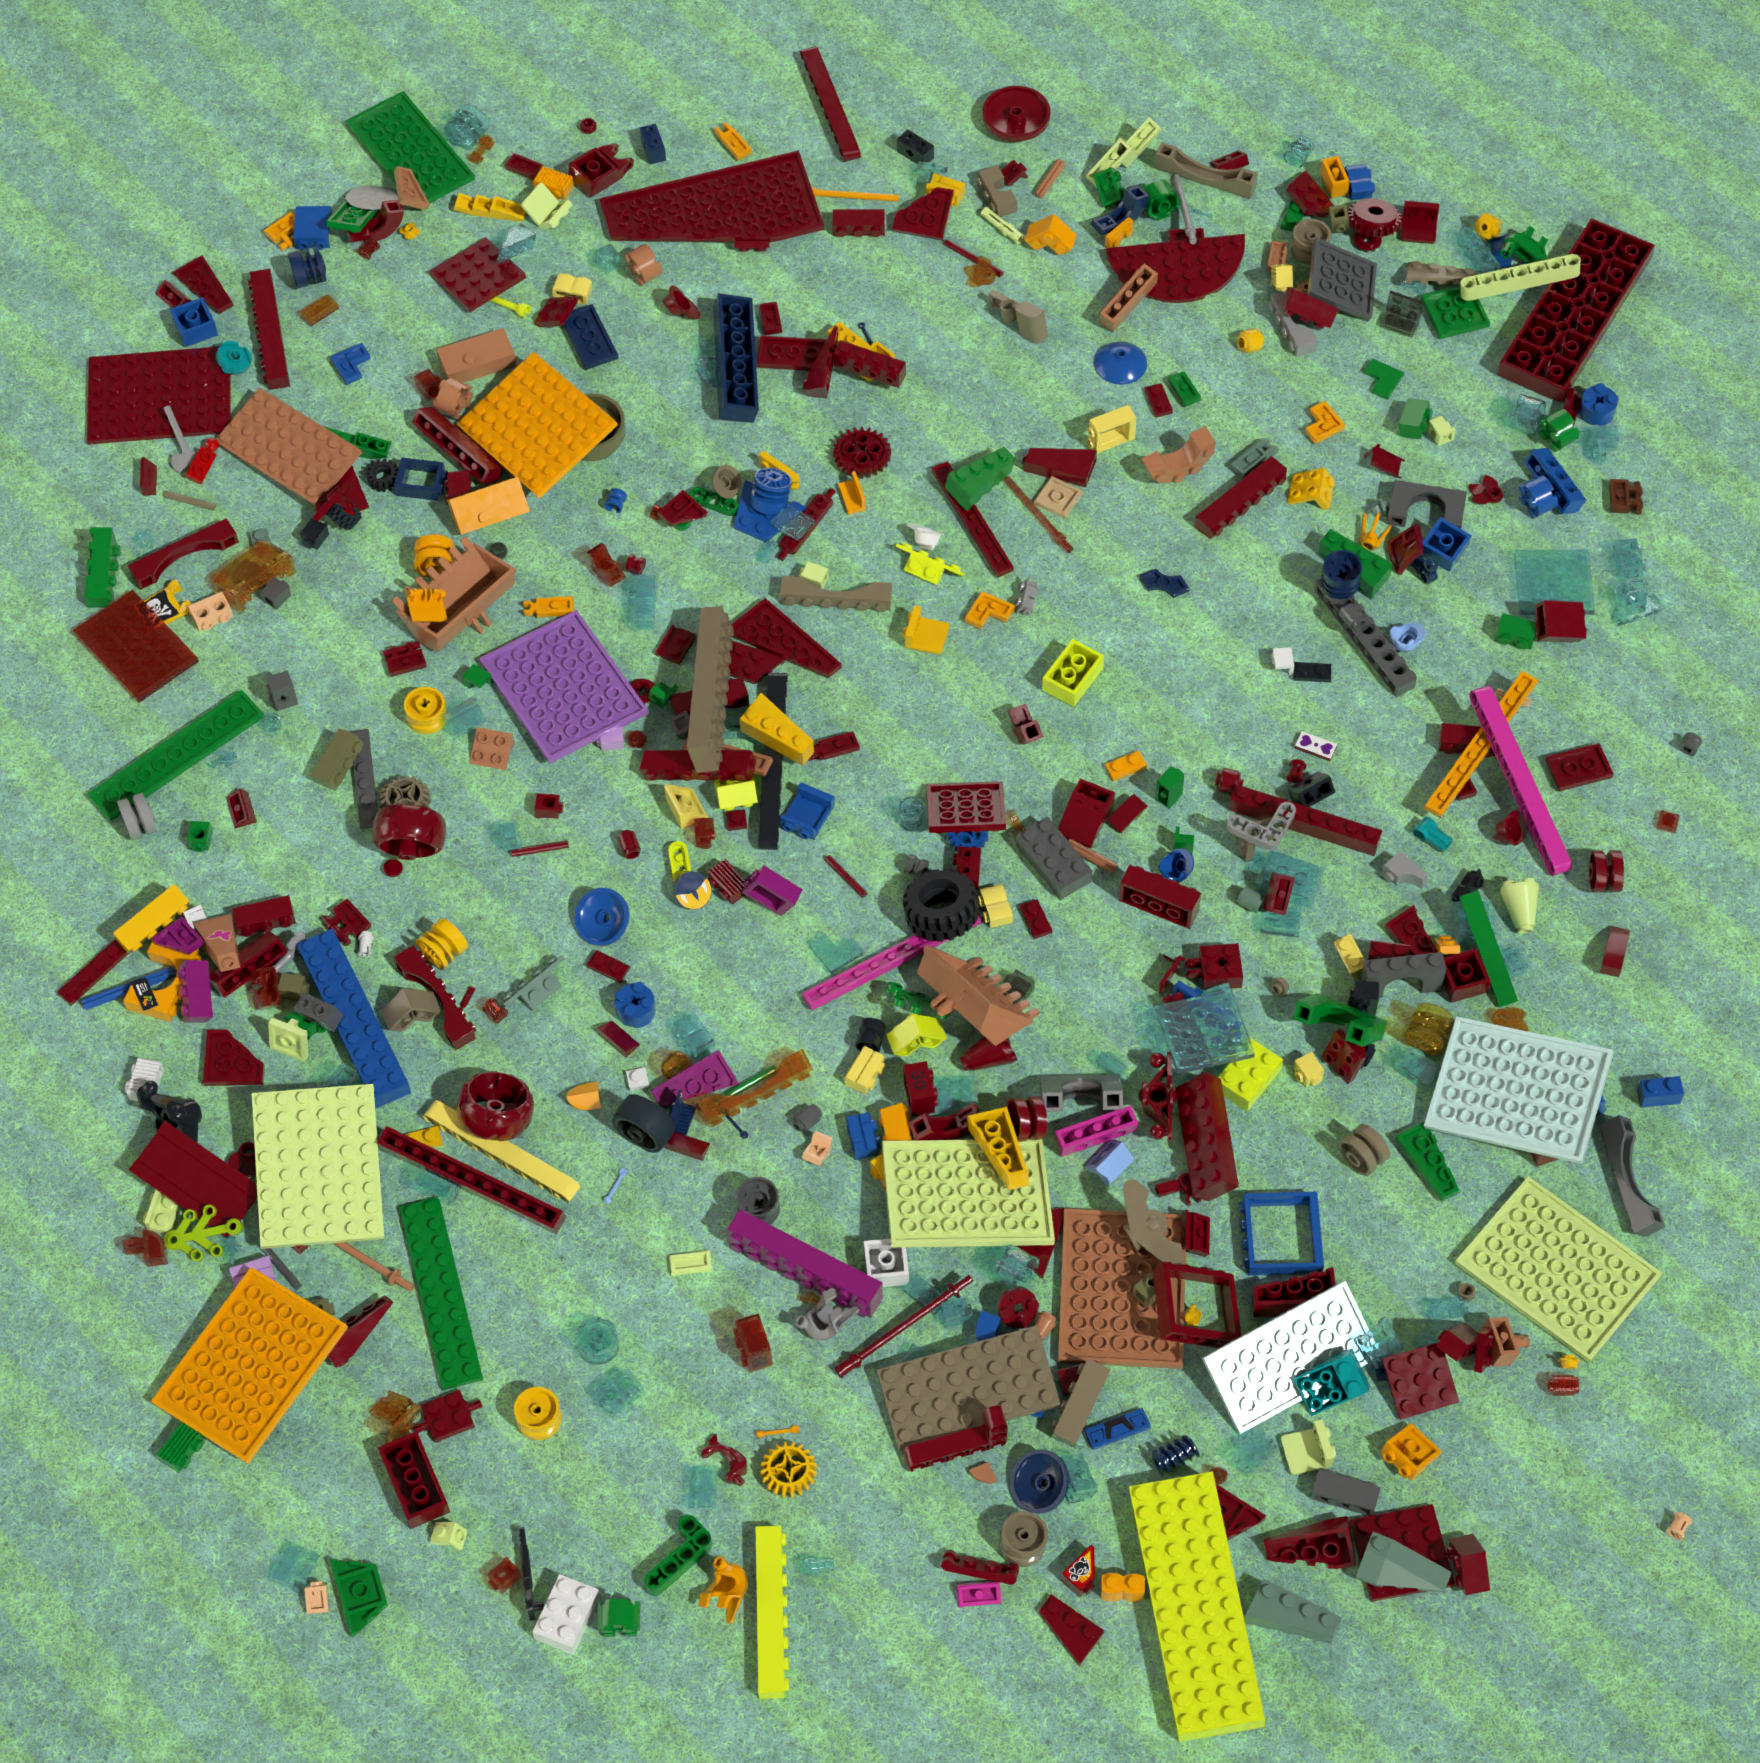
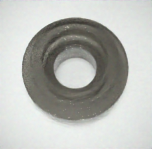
(498, 546)

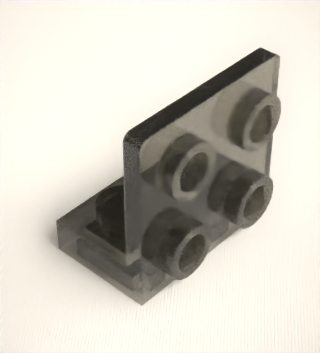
(1402, 314)

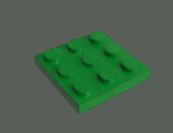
(1453, 314)

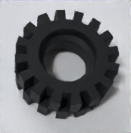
(377, 468)

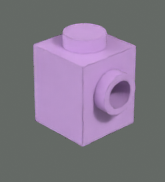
(612, 740)

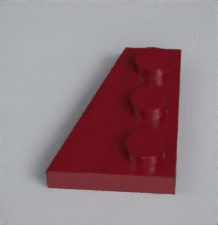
(1071, 1627)

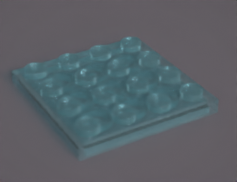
(1553, 577)
(1204, 1031)

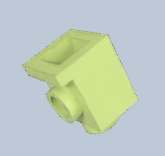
(1441, 430)

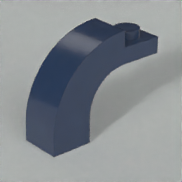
(1130, 206)

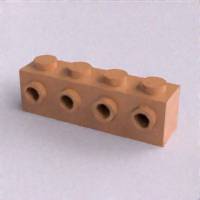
(1128, 297)

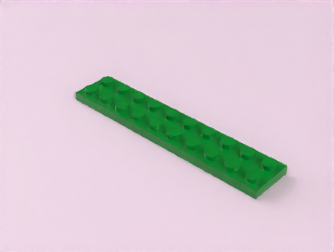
(177, 754)
(441, 1294)

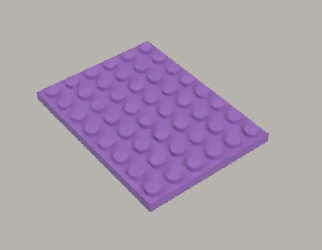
(563, 686)

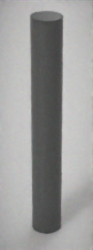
(282, 1268)

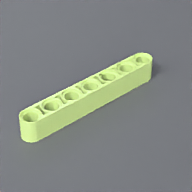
(1520, 277)

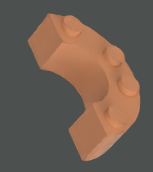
(1183, 461)

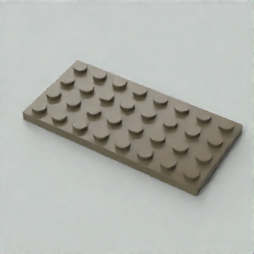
(955, 1386)

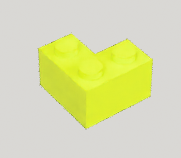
(914, 1033)

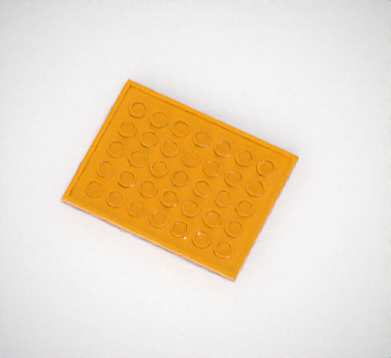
(536, 424)
(249, 1365)

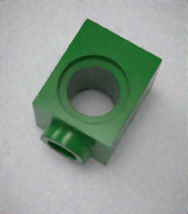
(196, 830)

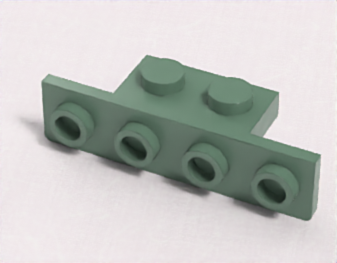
(538, 988)

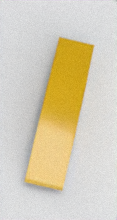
(491, 208)

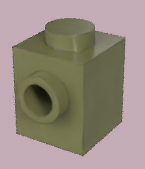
(1338, 218)
(292, 986)
(1145, 1290)

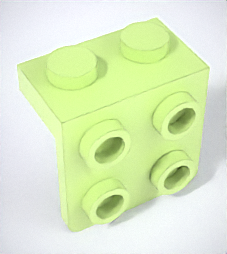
(544, 207)
(1309, 1449)

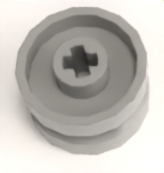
(136, 816)

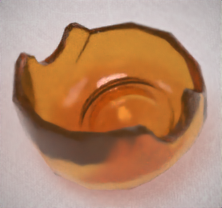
(674, 1062)

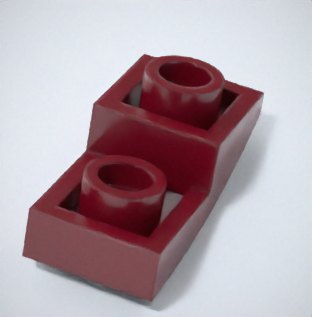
(1127, 813)

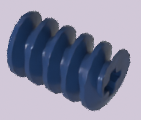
(1174, 1452)

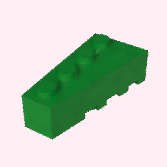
(1374, 568)

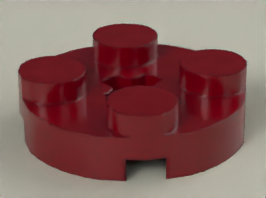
(1022, 1317)

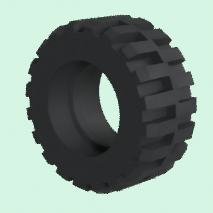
(944, 922)

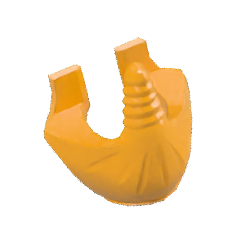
(728, 1585)

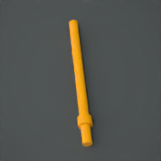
(855, 195)

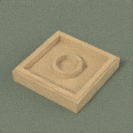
(1058, 497)

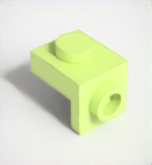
(448, 1534)

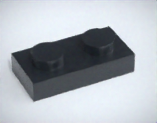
(1312, 672)

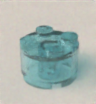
(1527, 414)
(1015, 1268)
(598, 1351)

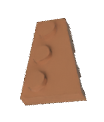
(409, 189)

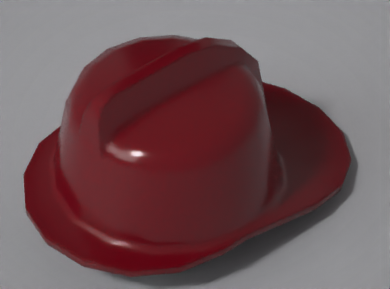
(679, 304)
(1511, 829)

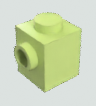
(814, 574)

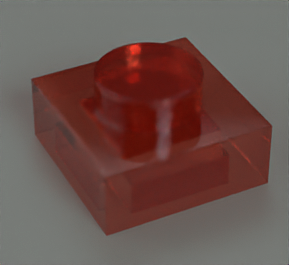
(1668, 821)

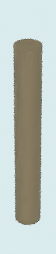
(189, 500)

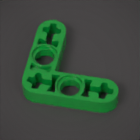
(710, 495)

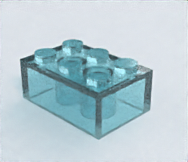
(1306, 882)

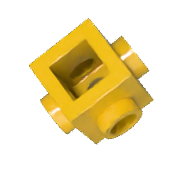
(1488, 226)

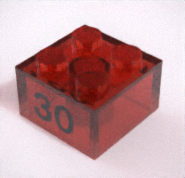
(752, 1343)

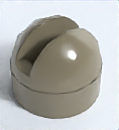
(1462, 1291)

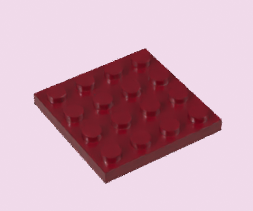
(475, 275)
(966, 807)
(1411, 1527)

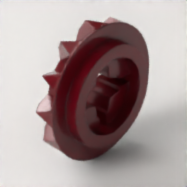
(1359, 240)
(639, 684)

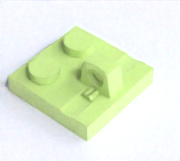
(288, 1038)

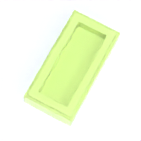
(690, 1263)

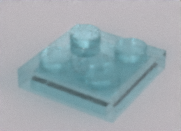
(954, 1093)

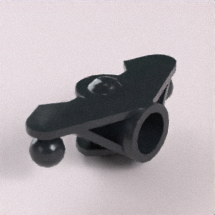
(178, 1112)

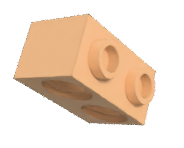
(208, 613)

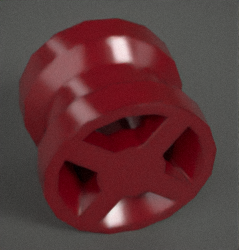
(635, 564)

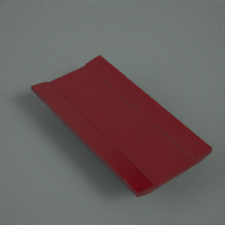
(194, 1177)

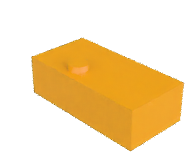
(488, 505)

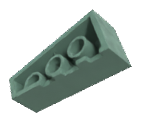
(1287, 1612)

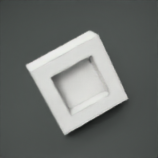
(637, 1079)

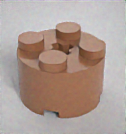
(643, 264)
(453, 397)

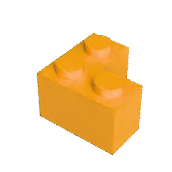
(1052, 233)

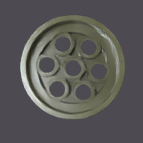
(616, 436)

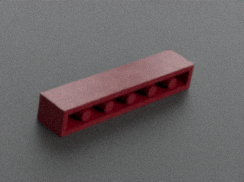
(457, 445)
(1241, 497)
(678, 765)

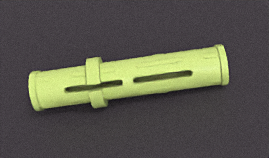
(1007, 229)

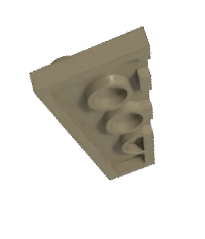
(1433, 272)

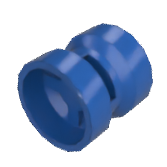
(615, 499)

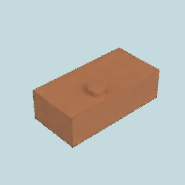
(477, 356)

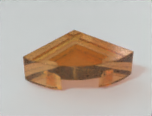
(1016, 820)
(810, 1296)

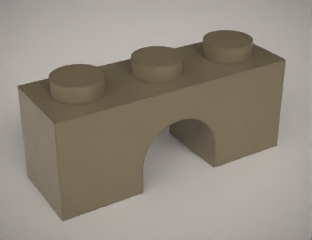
(990, 181)

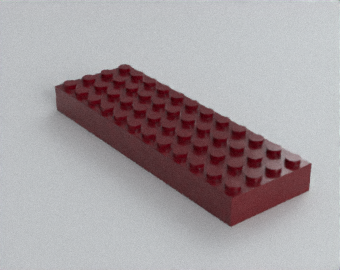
(1576, 312)

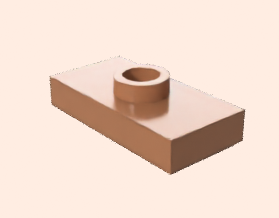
(1277, 254)

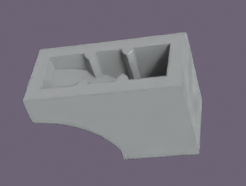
(1403, 870)

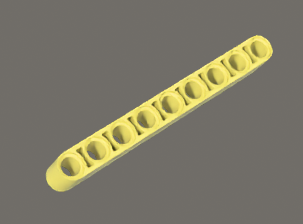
(506, 1153)

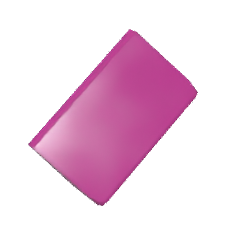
(978, 1593)

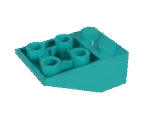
(1332, 1382)

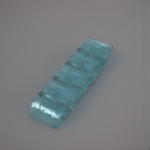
(1477, 252)

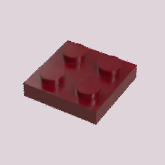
(556, 311)

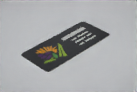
(144, 994)

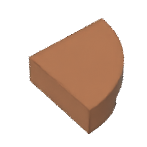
(983, 1473)

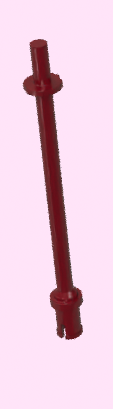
(855, 1360)

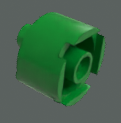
(1162, 197)
(1558, 429)
(618, 1617)

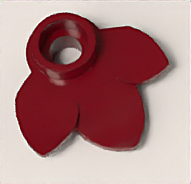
(1484, 491)
(244, 1162)

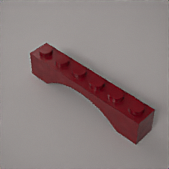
(215, 537)
(414, 968)

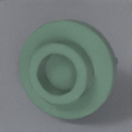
(1382, 506)

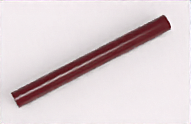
(969, 255)

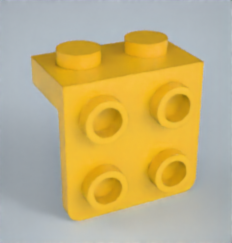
(1311, 486)
(924, 633)

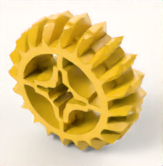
(808, 1466)

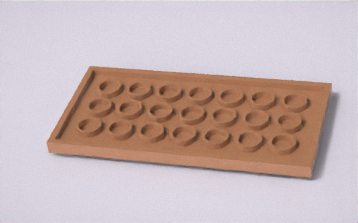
(288, 447)

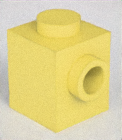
(1308, 1070)

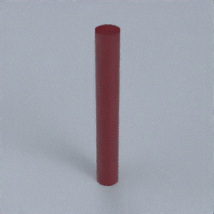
(540, 848)
(846, 876)

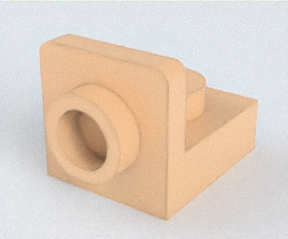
(316, 1597)

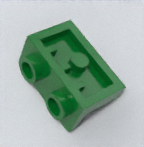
(1109, 186)

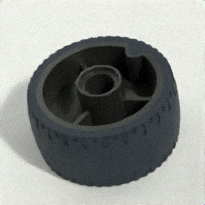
(643, 1123)

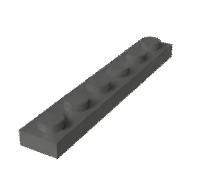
(365, 782)

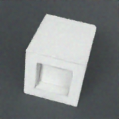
(1283, 659)
(194, 915)

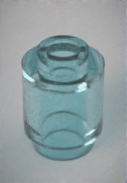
(1111, 1063)

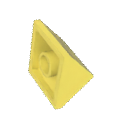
(684, 804)

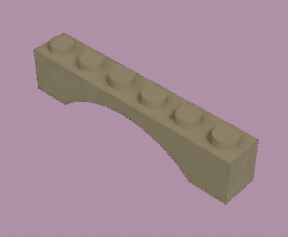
(1174, 161)
(873, 596)

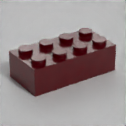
(1159, 896)
(414, 1480)

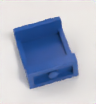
(311, 227)
(808, 811)

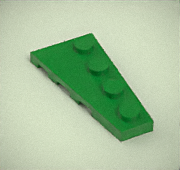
(1426, 1157)

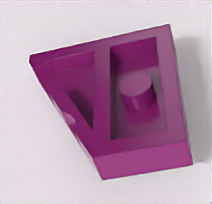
(179, 937)

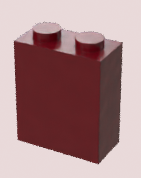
(1560, 621)

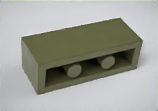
(337, 759)

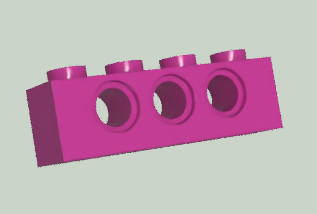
(1096, 1131)

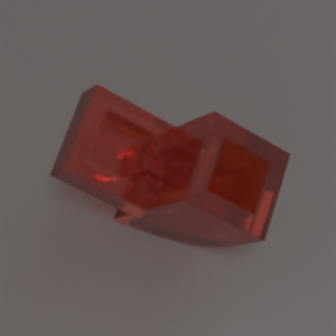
(604, 567)
(151, 1245)

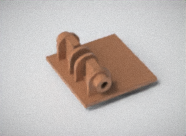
(491, 748)

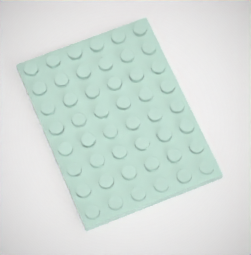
(1519, 1089)

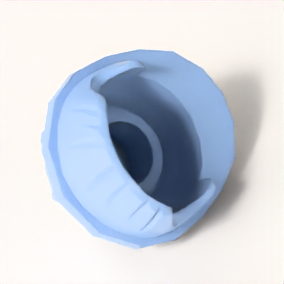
(1407, 637)

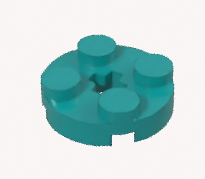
(229, 364)

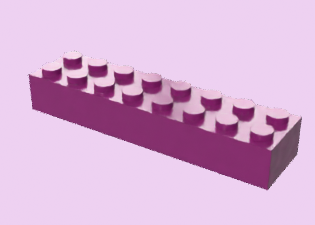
(804, 1263)

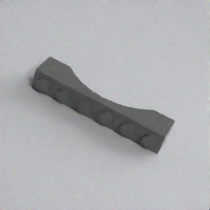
(1619, 1140)

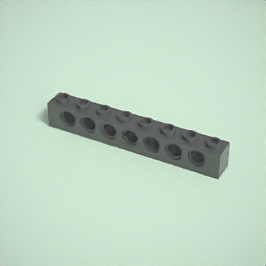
(1367, 645)

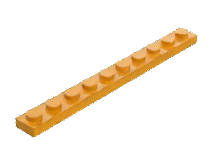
(1478, 748)

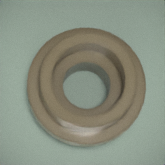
(1279, 986)

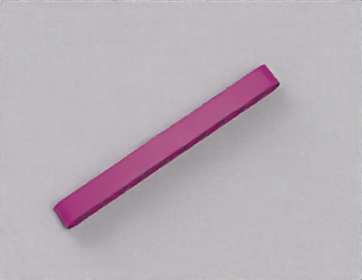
(1520, 780)

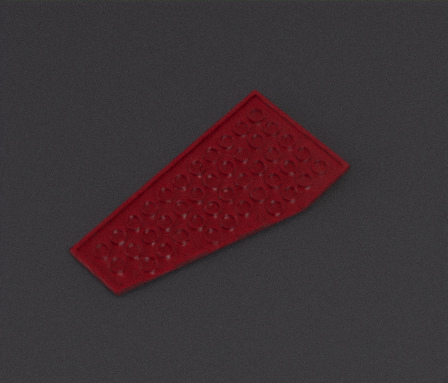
(740, 203)

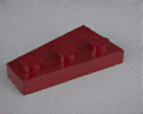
(1410, 930)

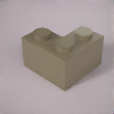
(408, 1007)

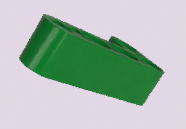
(674, 1558)

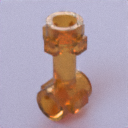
(486, 143)

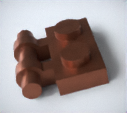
(1620, 499)

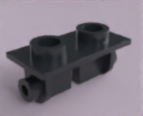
(1472, 881)

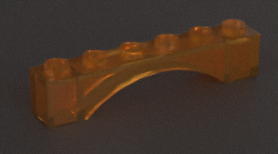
(718, 1106)

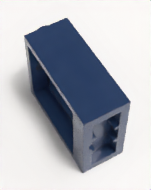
(416, 491)

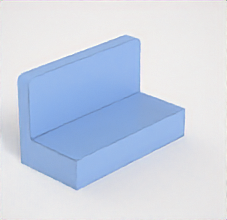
(1110, 1161)

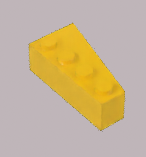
(774, 729)
(151, 918)
(999, 1142)

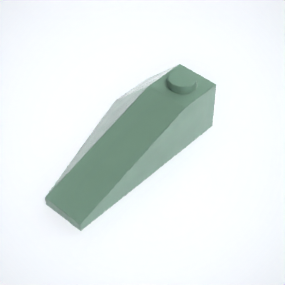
(1396, 1565)

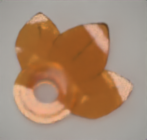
(978, 273)
(1513, 1016)

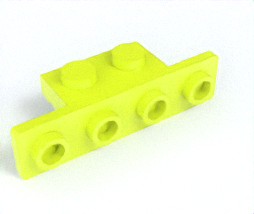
(925, 567)

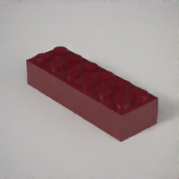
(1206, 1137)

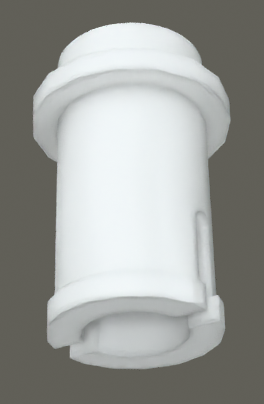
(365, 943)

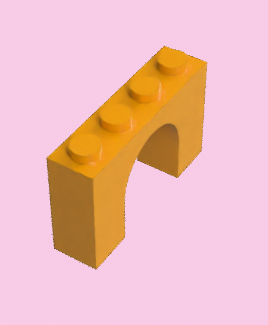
(166, 998)

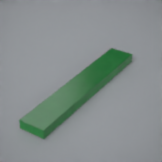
(1488, 949)

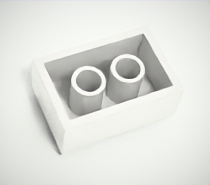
(566, 1614)

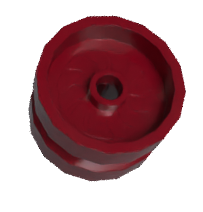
(1606, 871)
(1028, 1117)

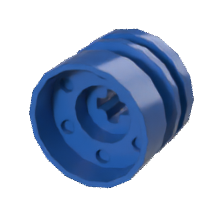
(770, 491)

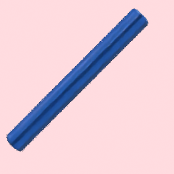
(121, 990)

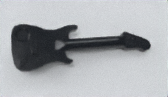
(527, 1577)

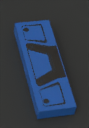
(1117, 1429)

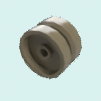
(1304, 235)
(1364, 1149)
(1023, 1539)

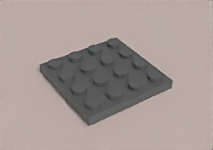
(1342, 279)

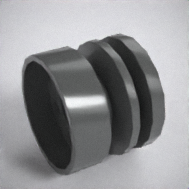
(761, 1192)

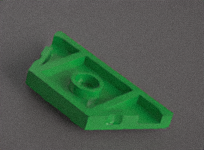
(359, 1592)

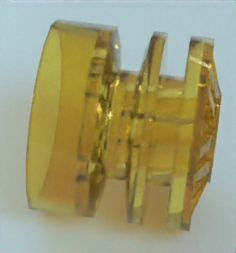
(1429, 1028)

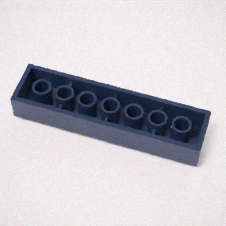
(735, 358)

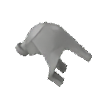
(823, 1320)

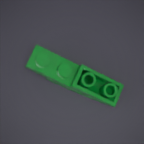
(370, 446)

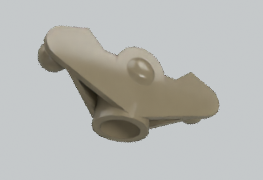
(1147, 1226)

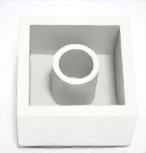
(886, 1263)

